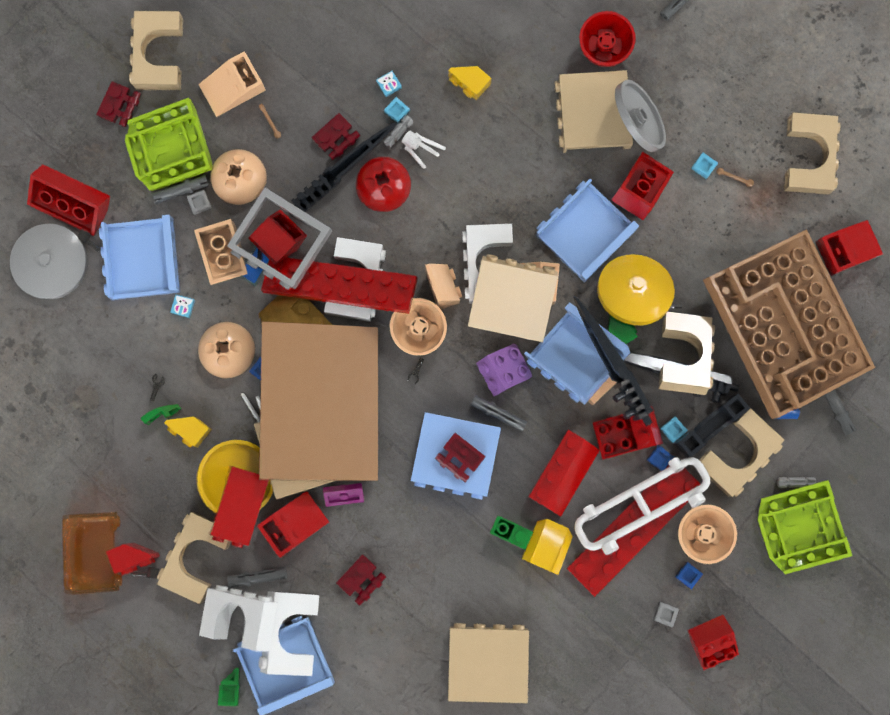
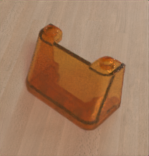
(84, 553)

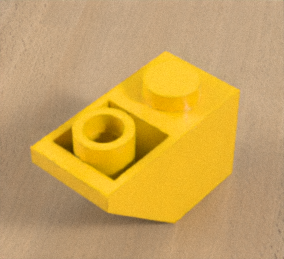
(471, 79)
(190, 429)

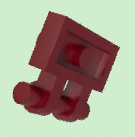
(113, 102)
(332, 132)
(464, 453)
(357, 575)

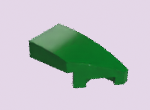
(168, 411)
(230, 689)

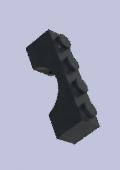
(712, 425)

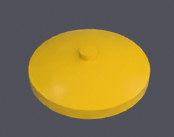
(635, 289)
(215, 466)

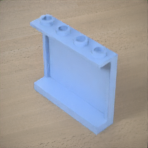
(585, 230)
(139, 258)
(571, 357)
(434, 435)
(276, 690)

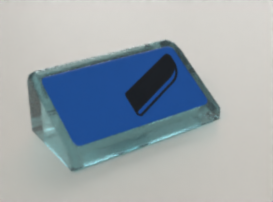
(255, 274)

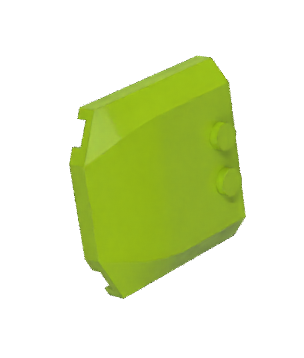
(167, 145)
(802, 528)

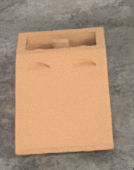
(231, 84)

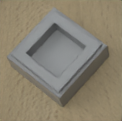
(199, 202)
(666, 614)

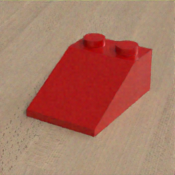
(642, 186)

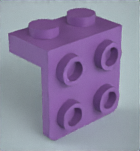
(504, 369)

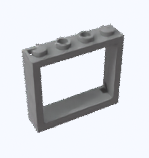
(254, 262)

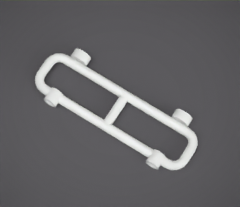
(693, 496)

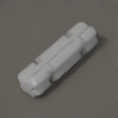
(398, 131)
(795, 482)

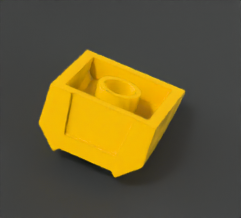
(548, 545)

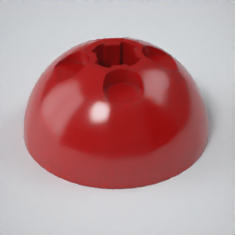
(608, 30)
(383, 194)

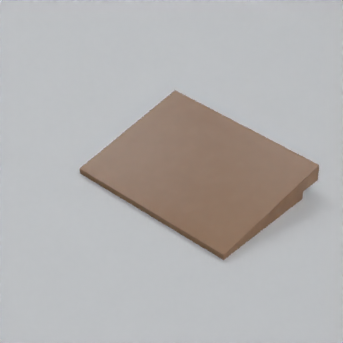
(789, 324)
(319, 402)

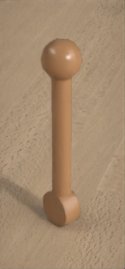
(277, 134)
(749, 183)

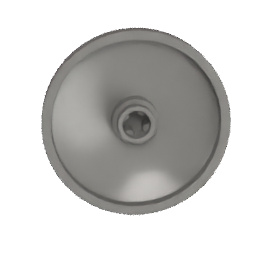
(640, 116)
(48, 261)

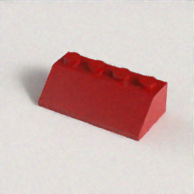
(67, 199)
(563, 473)

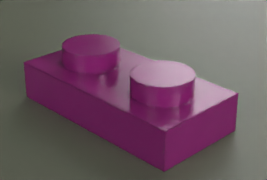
(343, 494)

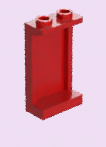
(238, 507)

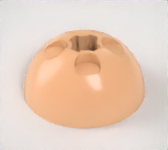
(244, 184)
(408, 329)
(234, 356)
(715, 527)

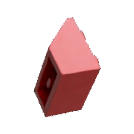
(278, 237)
(128, 556)
(713, 642)

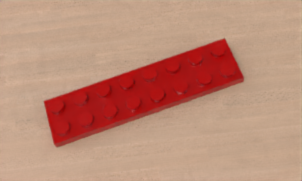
(346, 285)
(595, 568)

